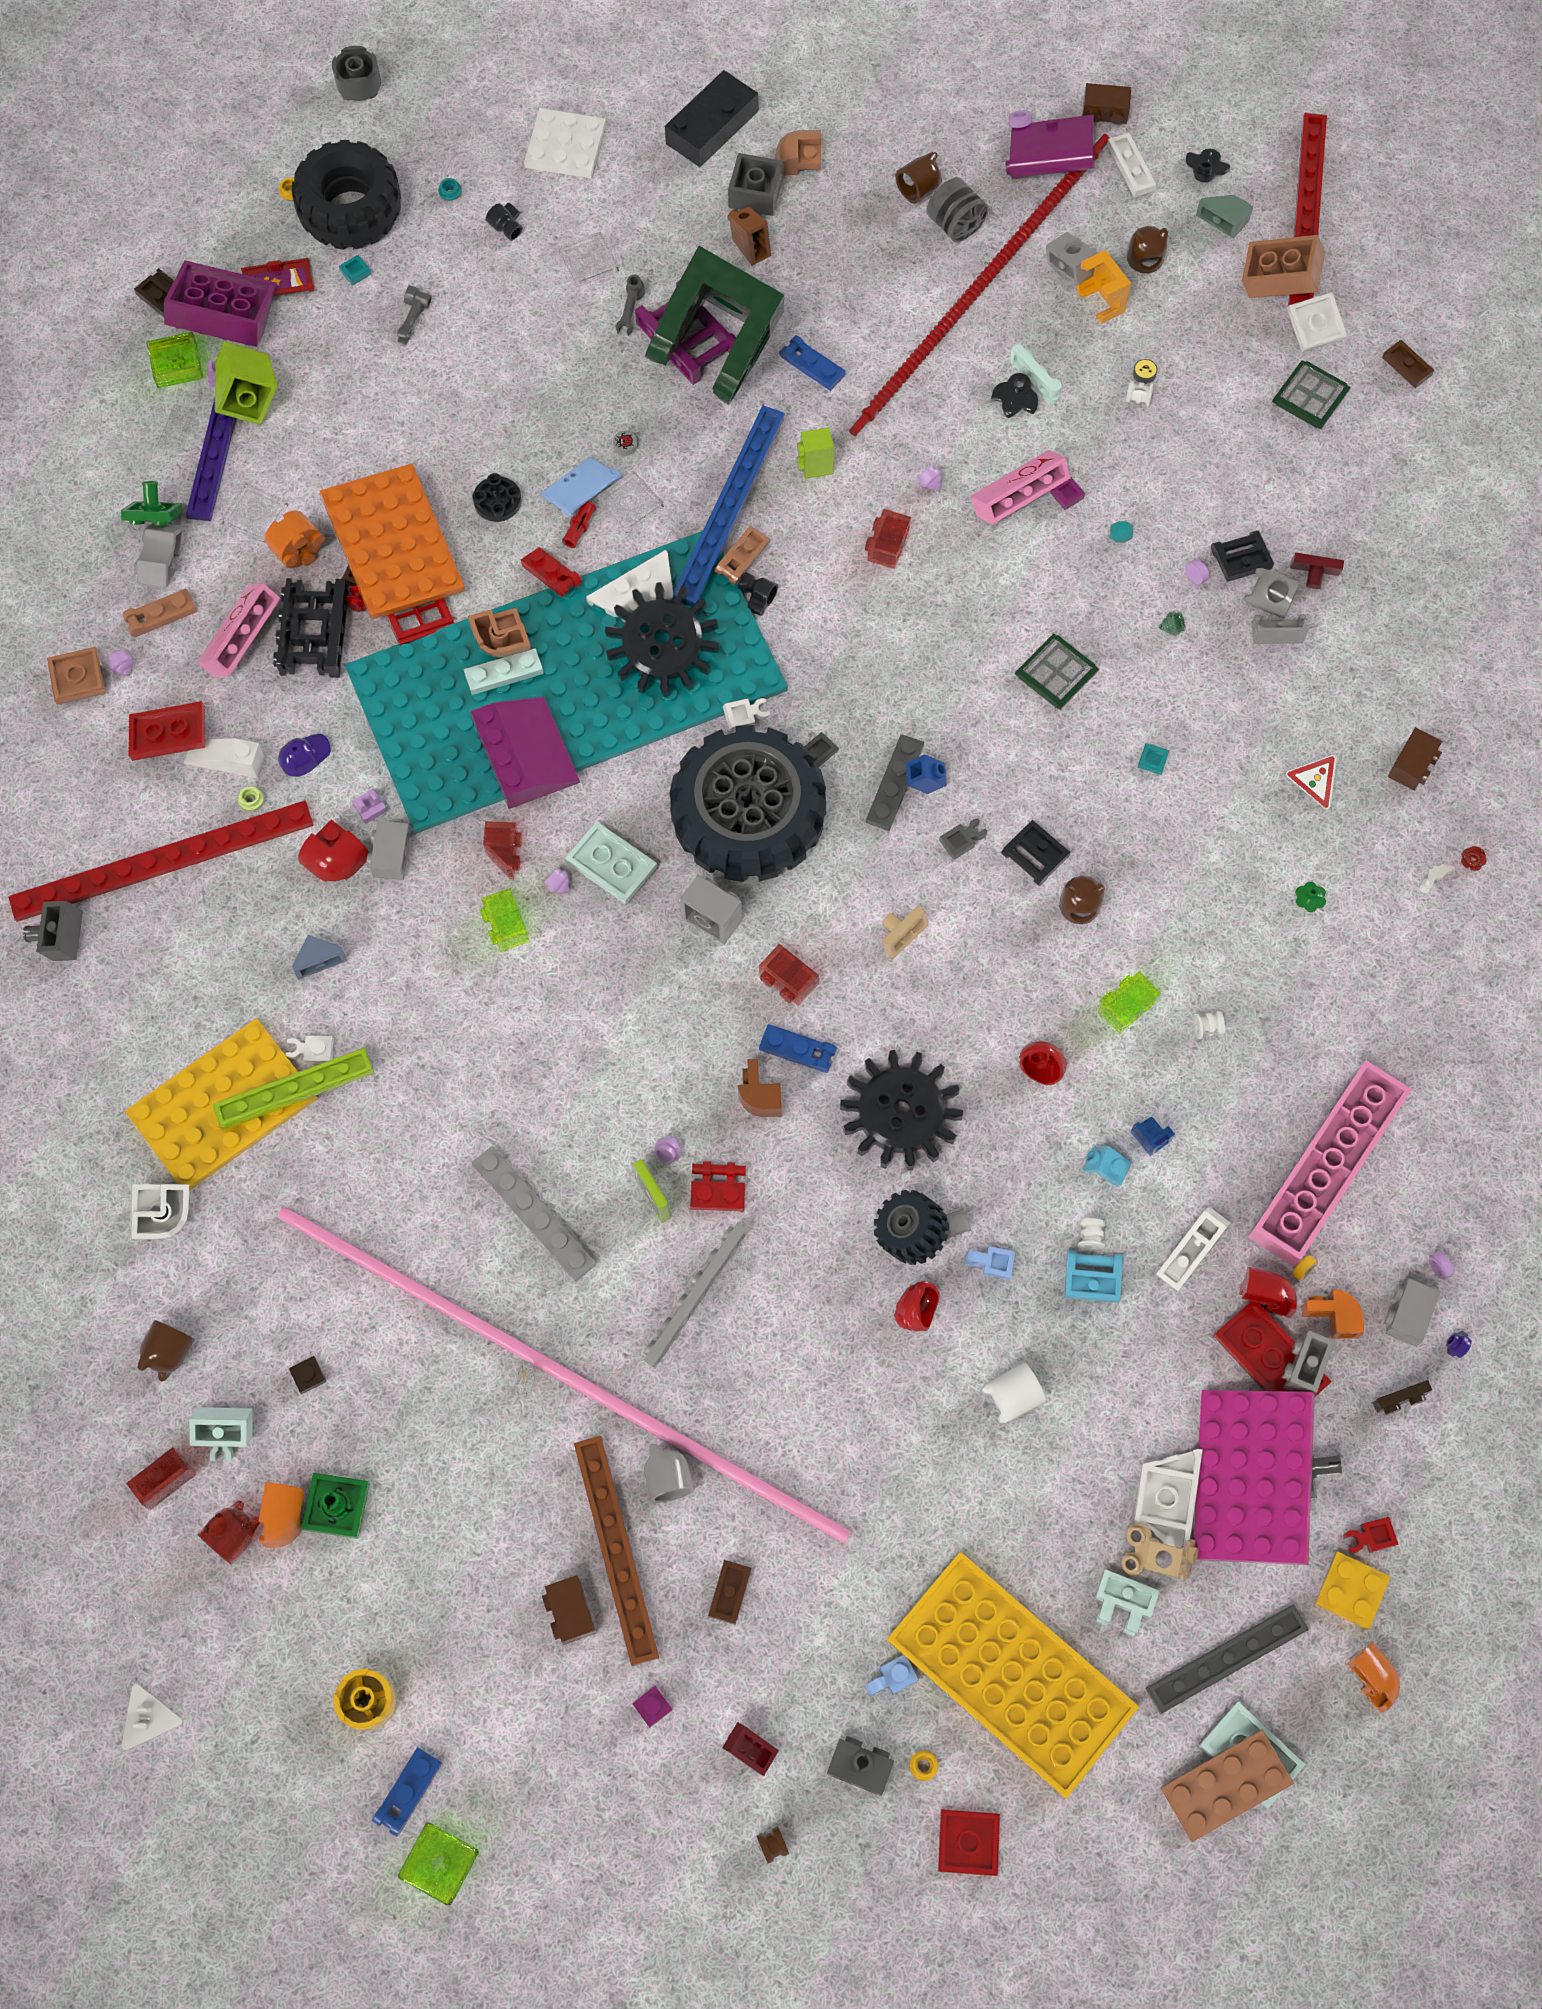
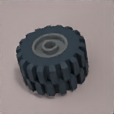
(911, 1227)

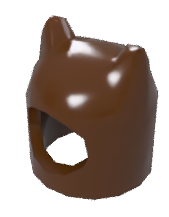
(923, 173)
(1144, 244)
(1081, 896)
(163, 1349)

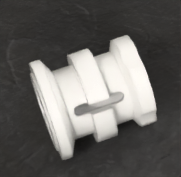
(1140, 393)
(1208, 1024)
(1091, 1234)

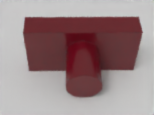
(1316, 567)
(750, 1749)

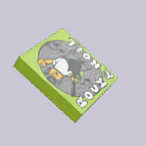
(651, 1190)

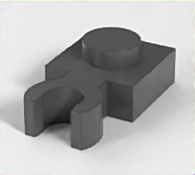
(960, 840)

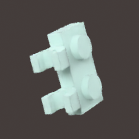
(1127, 1595)

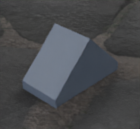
(317, 956)

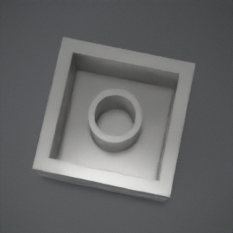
(711, 909)

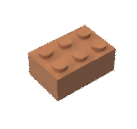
(1283, 266)

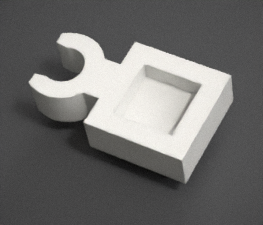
(743, 713)
(315, 1049)

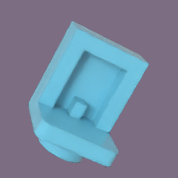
(1107, 1164)

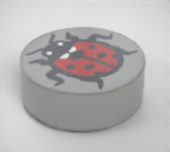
(625, 443)

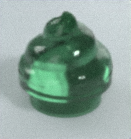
(1173, 623)

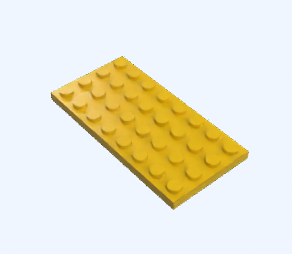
(1013, 1674)

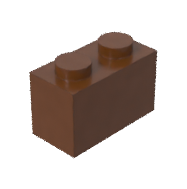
(1107, 103)
(1415, 758)
(569, 1610)

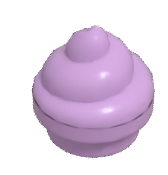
(930, 479)
(121, 662)
(557, 882)
(667, 1150)

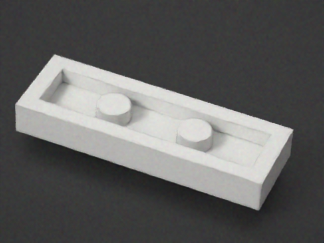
(1131, 165)

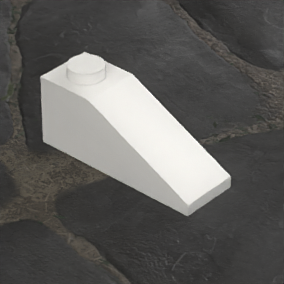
(228, 756)
(1193, 1248)

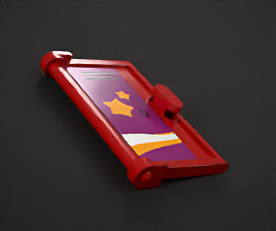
(291, 278)

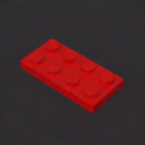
(1260, 1347)

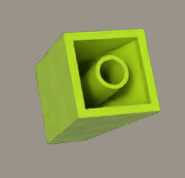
(243, 383)

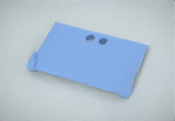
(573, 492)

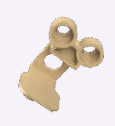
(1147, 1550)

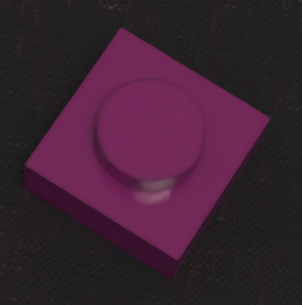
(1068, 493)
(652, 1706)

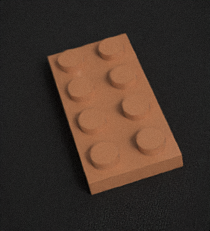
(1227, 1785)

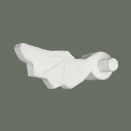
(1435, 874)

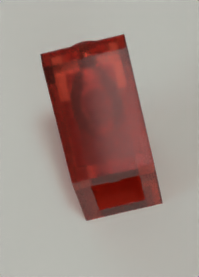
(501, 846)

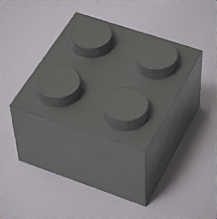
(755, 183)

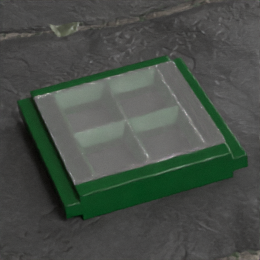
(1311, 394)
(1057, 671)

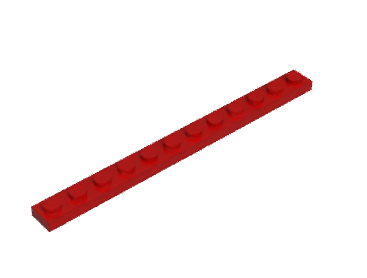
(163, 860)

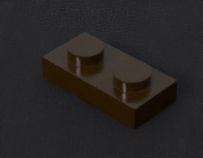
(1414, 1395)

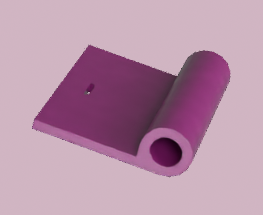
(1052, 147)

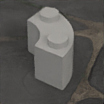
(157, 555)

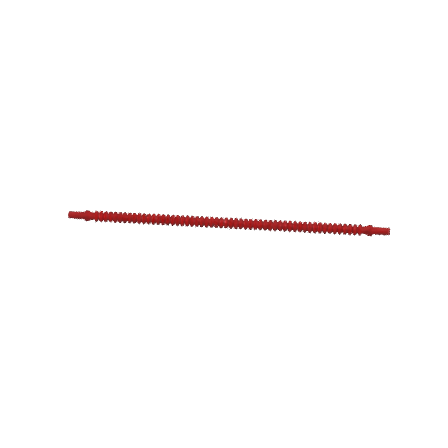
(971, 294)

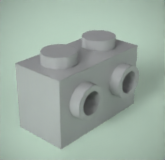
(1309, 1363)

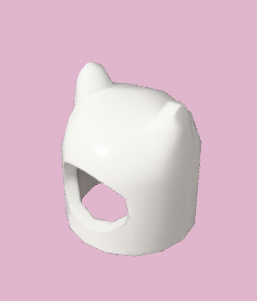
(1015, 1392)

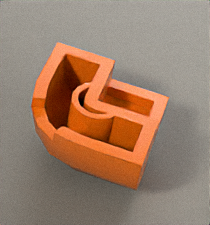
(280, 1514)
(1378, 1676)

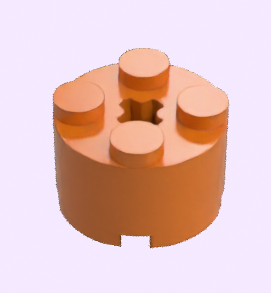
(294, 539)

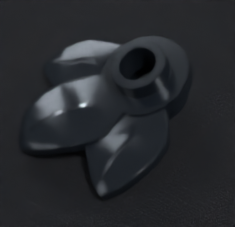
(1206, 164)
(1014, 397)

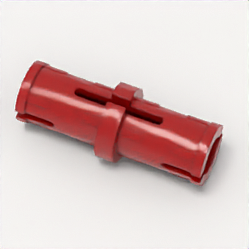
(572, 535)

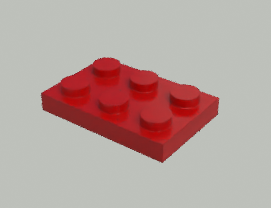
(166, 731)

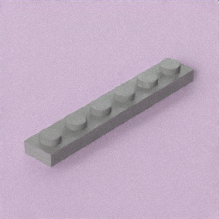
(534, 1214)
(687, 1304)

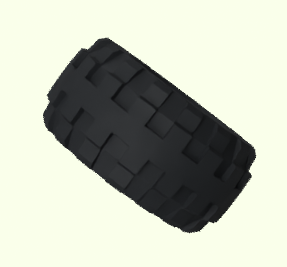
(339, 170)

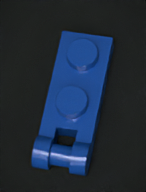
(812, 363)
(797, 1048)
(408, 1791)

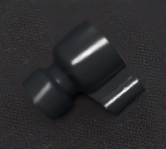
(503, 219)
(762, 592)

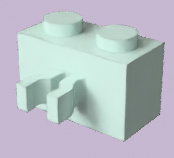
(221, 1429)

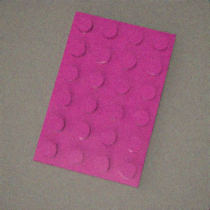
(1255, 1477)

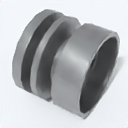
(957, 209)

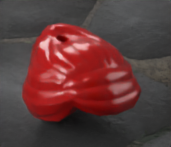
(1043, 1062)
(917, 1306)

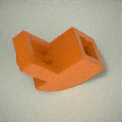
(1343, 1313)

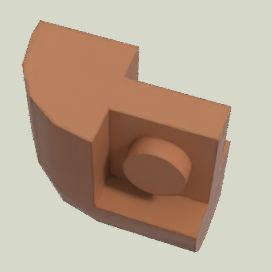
(800, 151)
(499, 633)

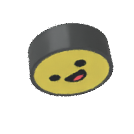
(1145, 371)

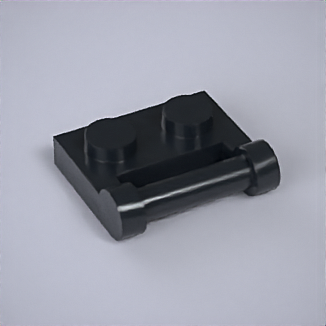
(1242, 562)
(1041, 847)

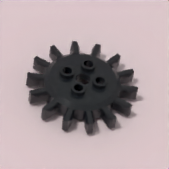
(671, 660)
(915, 1130)

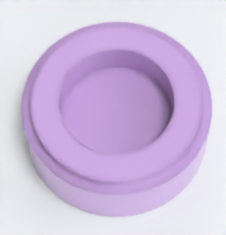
(1020, 119)
(1197, 571)
(1441, 1265)

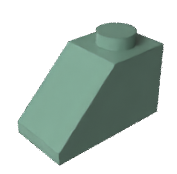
(1225, 213)

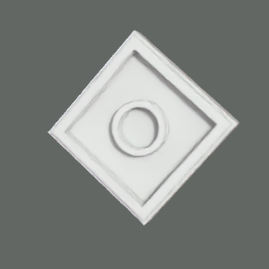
(1316, 322)

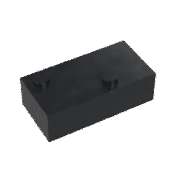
(711, 118)

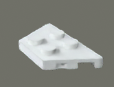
(641, 578)
(1168, 1497)

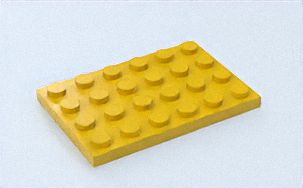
(180, 1115)

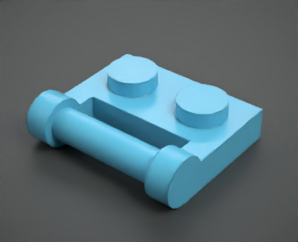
(1092, 1284)

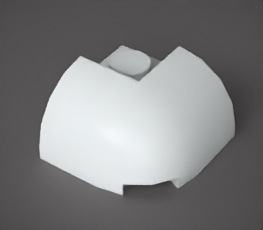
(158, 1210)

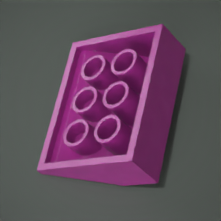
(219, 303)
(524, 749)

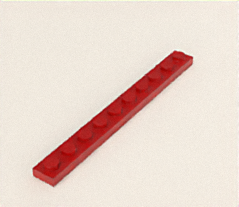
(1309, 183)

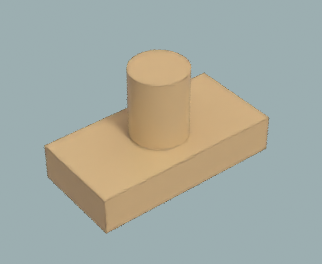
(903, 931)

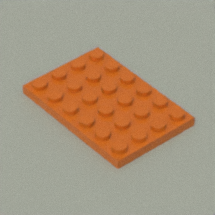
(392, 541)

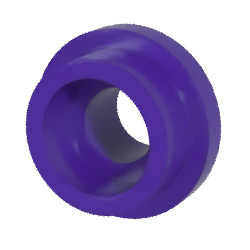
(1458, 1344)

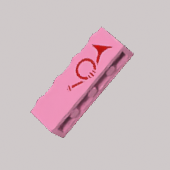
(1020, 487)
(238, 630)

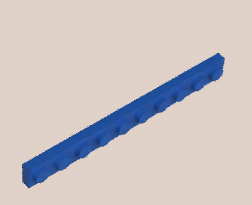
(729, 504)

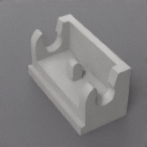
(1279, 630)

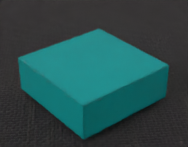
(355, 270)
(1153, 759)

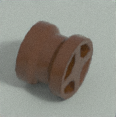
(772, 1844)

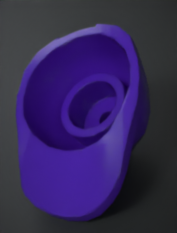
(309, 754)

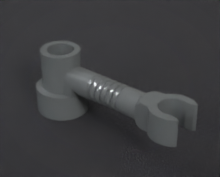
(635, 290)
(417, 300)

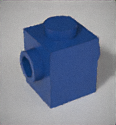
(926, 774)

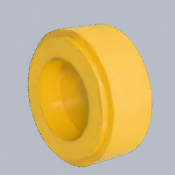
(1305, 1267)

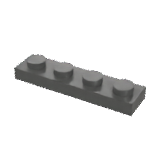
(893, 783)

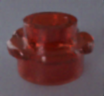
(1478, 854)

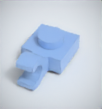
(996, 1262)
(895, 1675)

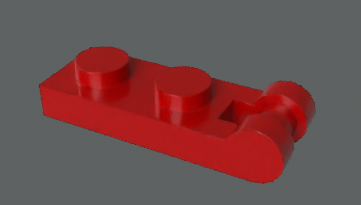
(550, 571)

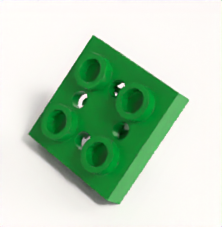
(151, 509)
(332, 1504)

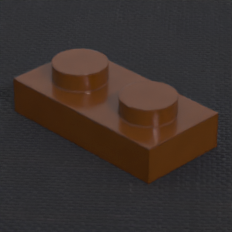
(1408, 363)
(729, 1592)

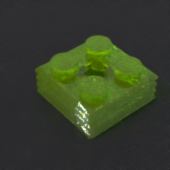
(174, 359)
(419, 1870)

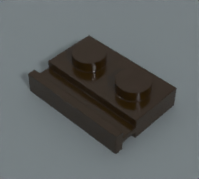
(154, 290)

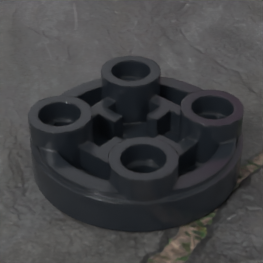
(497, 498)

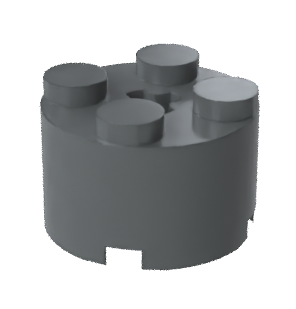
(356, 73)

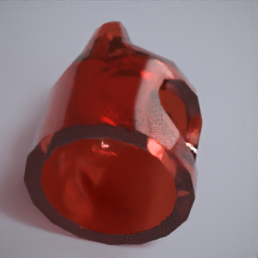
(230, 1532)

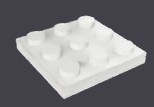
(565, 143)

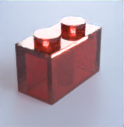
(888, 539)
(788, 975)
(161, 1478)

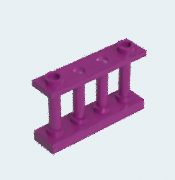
(686, 365)

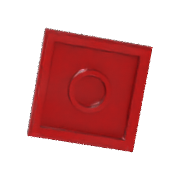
(968, 1842)

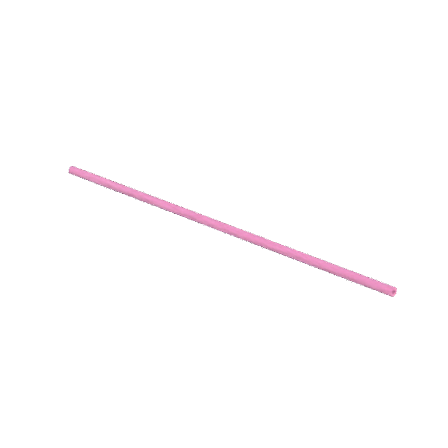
(566, 1376)

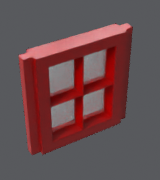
(419, 621)

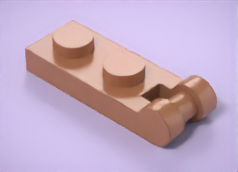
(742, 554)
(159, 613)

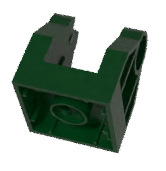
(734, 292)

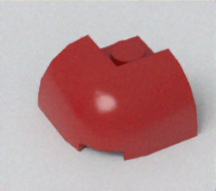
(333, 853)
(1270, 1290)

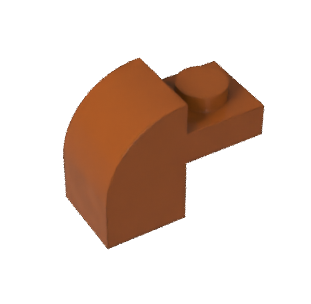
(757, 1098)

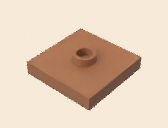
(76, 675)

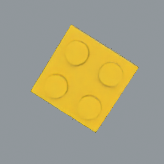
(1352, 1590)

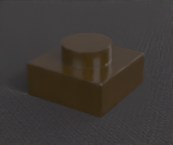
(307, 1375)

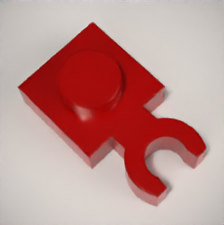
(1375, 1534)

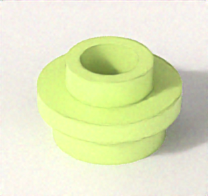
(247, 793)

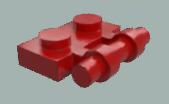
(718, 1195)

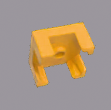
(1108, 281)

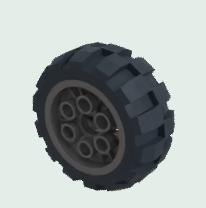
(759, 847)

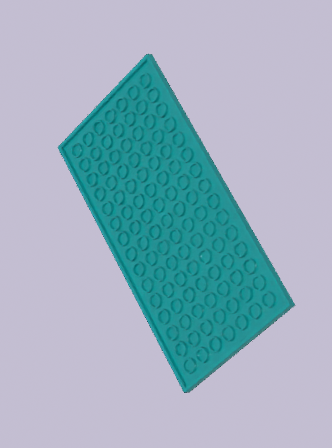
(423, 702)

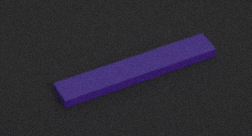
(210, 466)

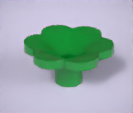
(1308, 900)

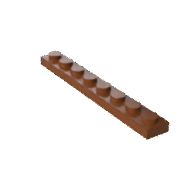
(616, 1551)

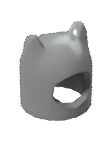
(1273, 592)
(667, 1475)

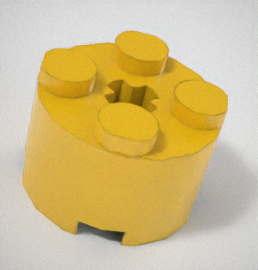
(351, 1691)

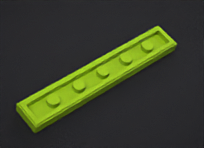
(293, 1088)

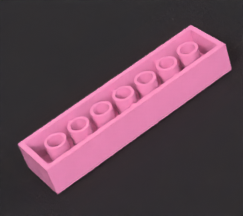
(1329, 1164)

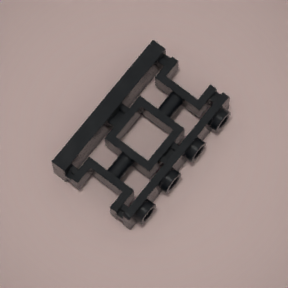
(331, 627)

